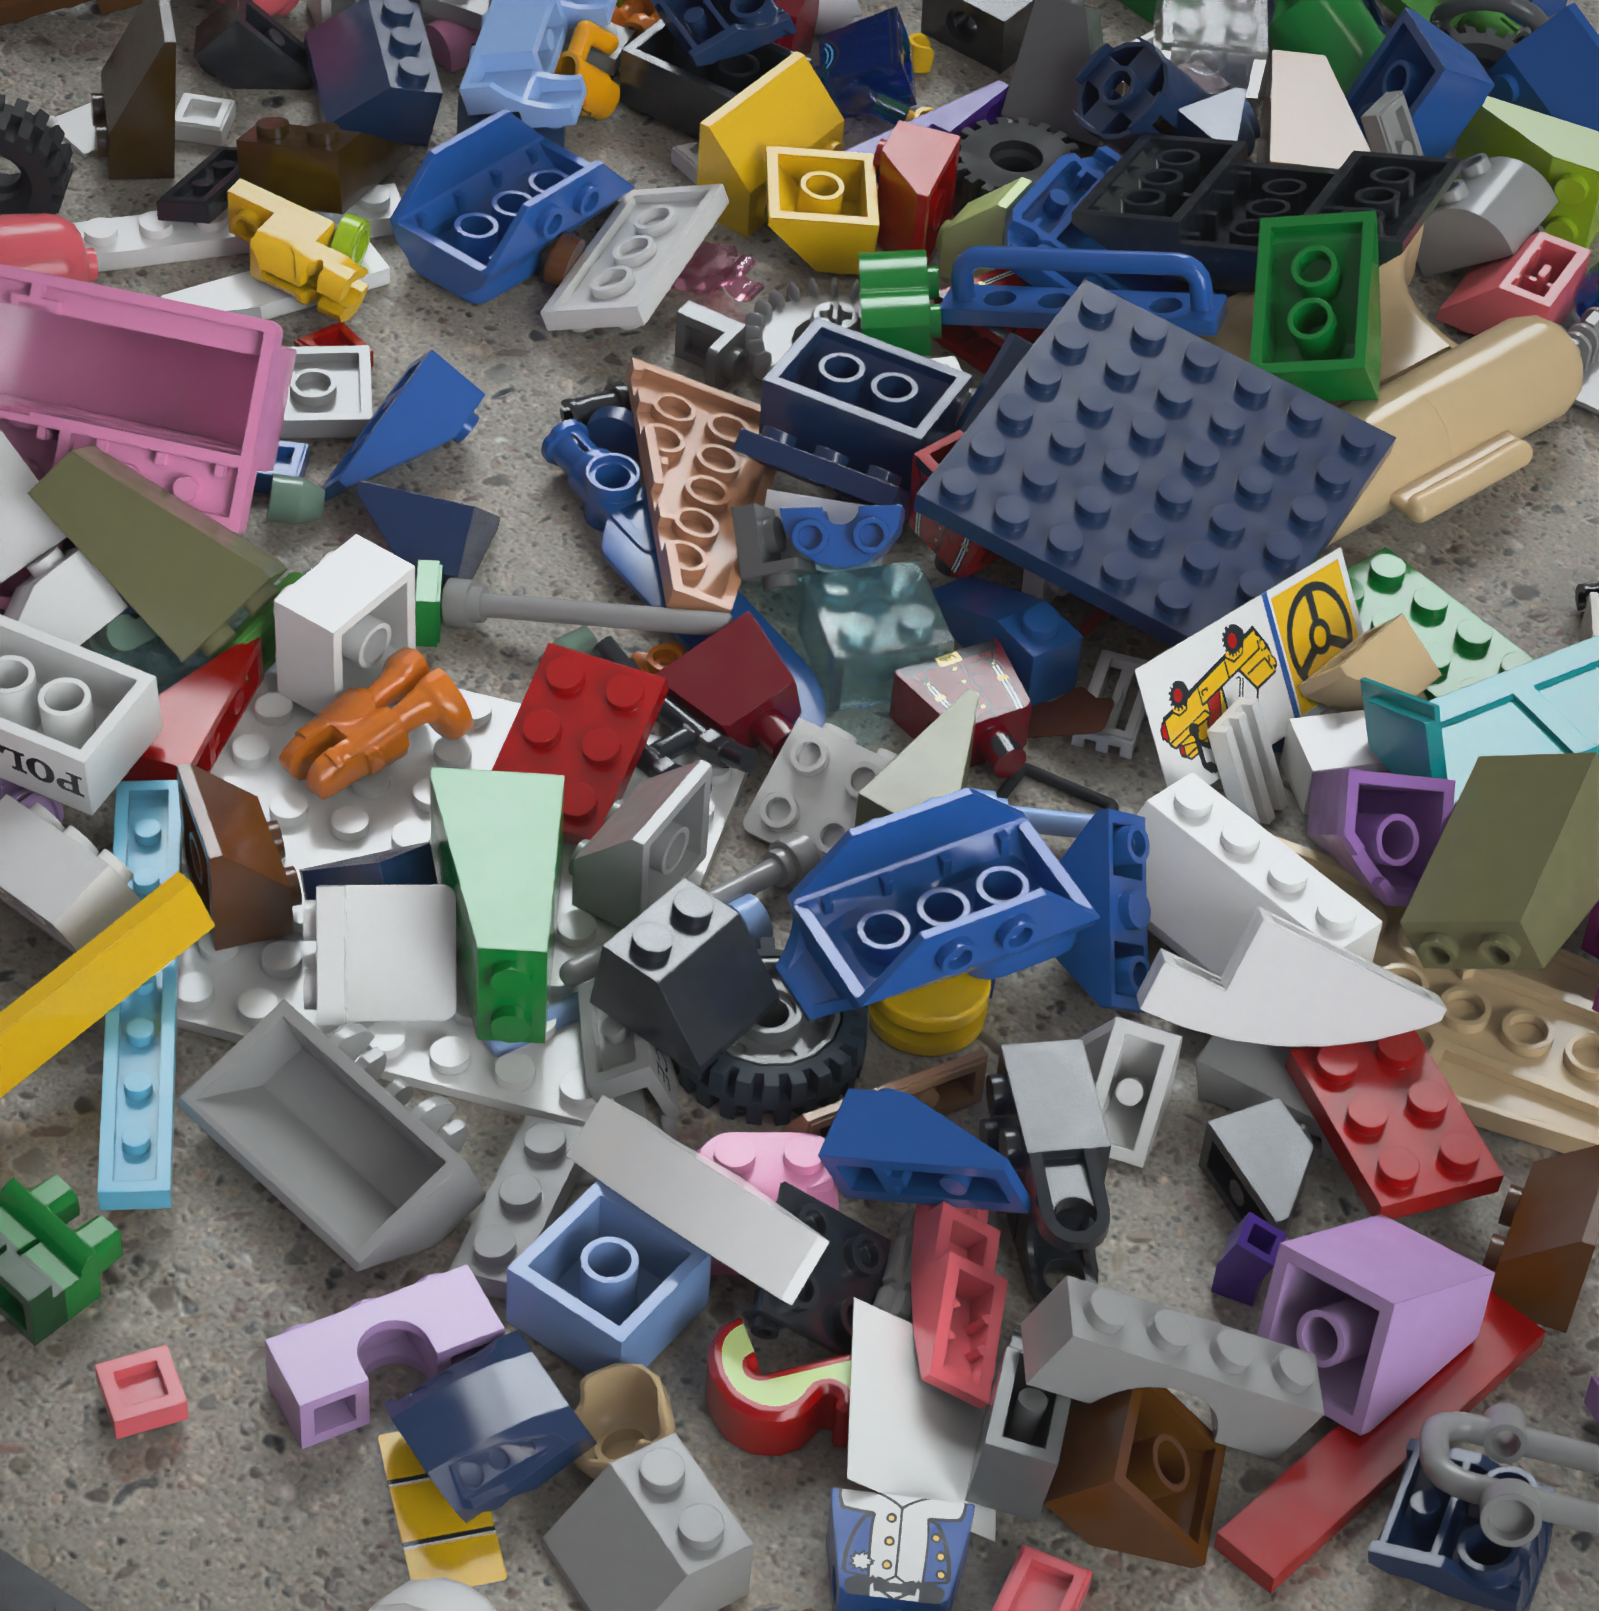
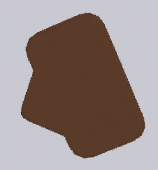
(1070, 714)

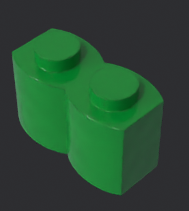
(897, 297)

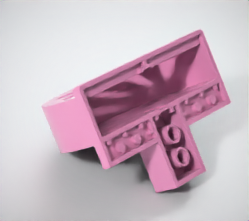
(149, 380)

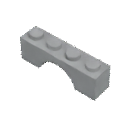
(1103, 1342)

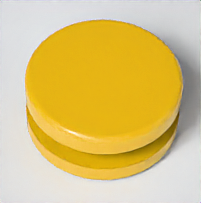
(933, 1018)

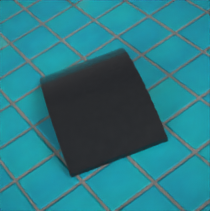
(1209, 200)

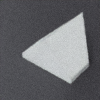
(1133, 1081)

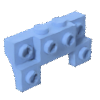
(518, 58)

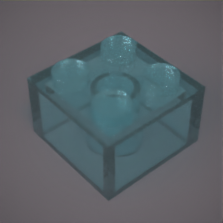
(866, 627)

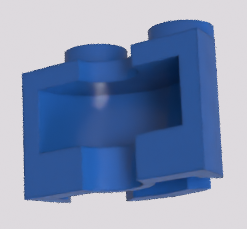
(844, 545)

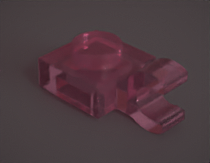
(716, 267)

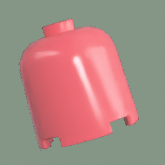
(47, 246)

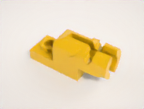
(294, 251)

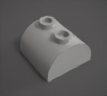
(1484, 214)

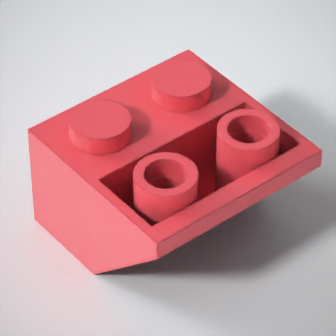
(1533, 281)

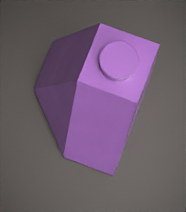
(1380, 826)

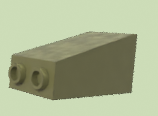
(1511, 865)

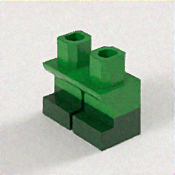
(46, 1265)

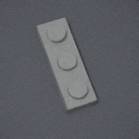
(521, 1201)

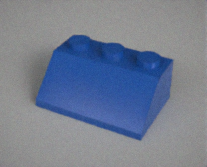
(1554, 70)
(1436, 74)

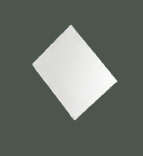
(902, 1429)

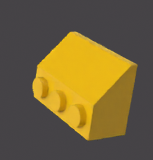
(777, 110)

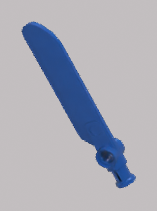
(620, 509)

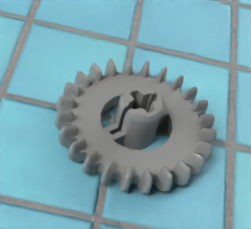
(779, 323)

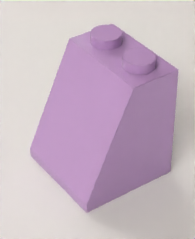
(1375, 1311)

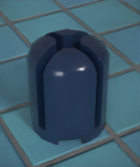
(1154, 91)

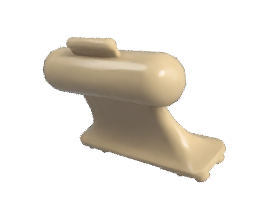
(1447, 404)

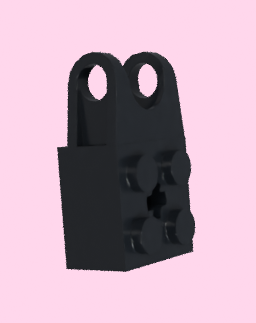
(1058, 1144)

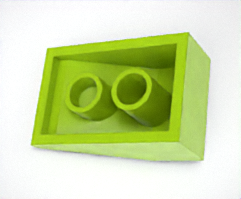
(1555, 148)

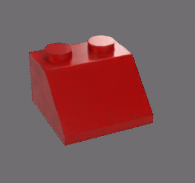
(915, 186)

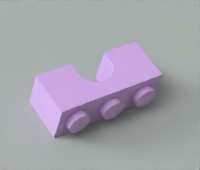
(324, 1365)

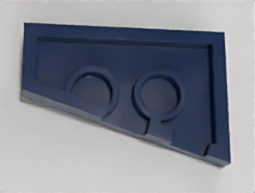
(822, 468)

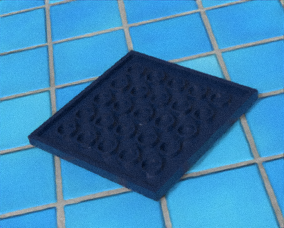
(1152, 469)

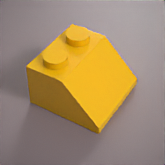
(823, 205)

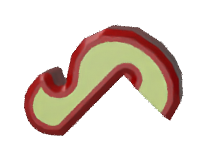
(773, 1409)

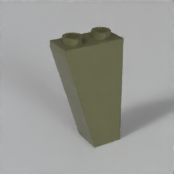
(158, 551)

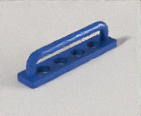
(1036, 307)

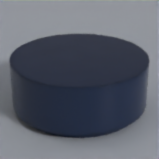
(614, 430)

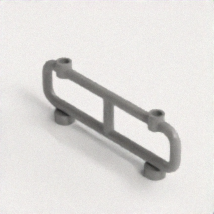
(1508, 1506)

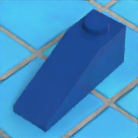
(418, 416)
(1031, 631)
(905, 1152)

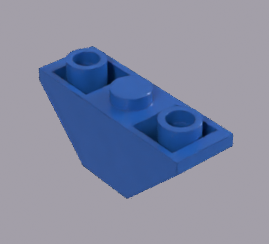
(1110, 871)

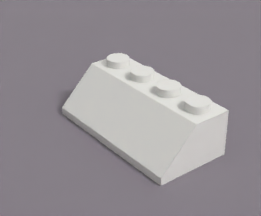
(1218, 865)

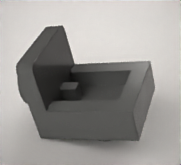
(711, 343)

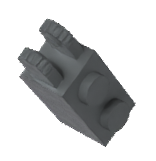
(1017, 1440)

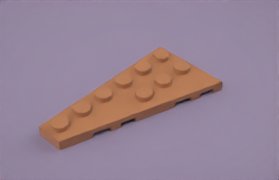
(693, 481)

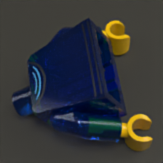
(873, 66)

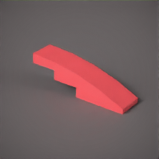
(956, 1300)

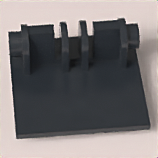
(847, 1269)

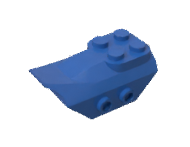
(493, 205)
(927, 900)

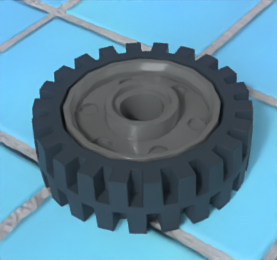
(783, 1059)

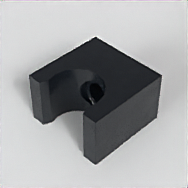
(979, 28)

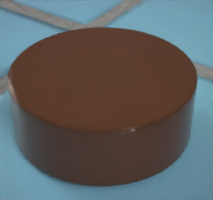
(562, 258)

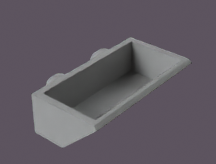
(336, 1139)

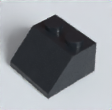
(685, 977)

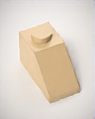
(1383, 654)

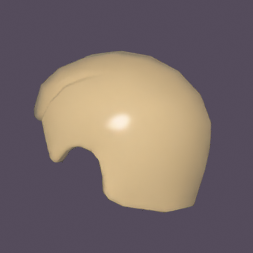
(623, 1411)

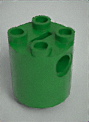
(1330, 28)

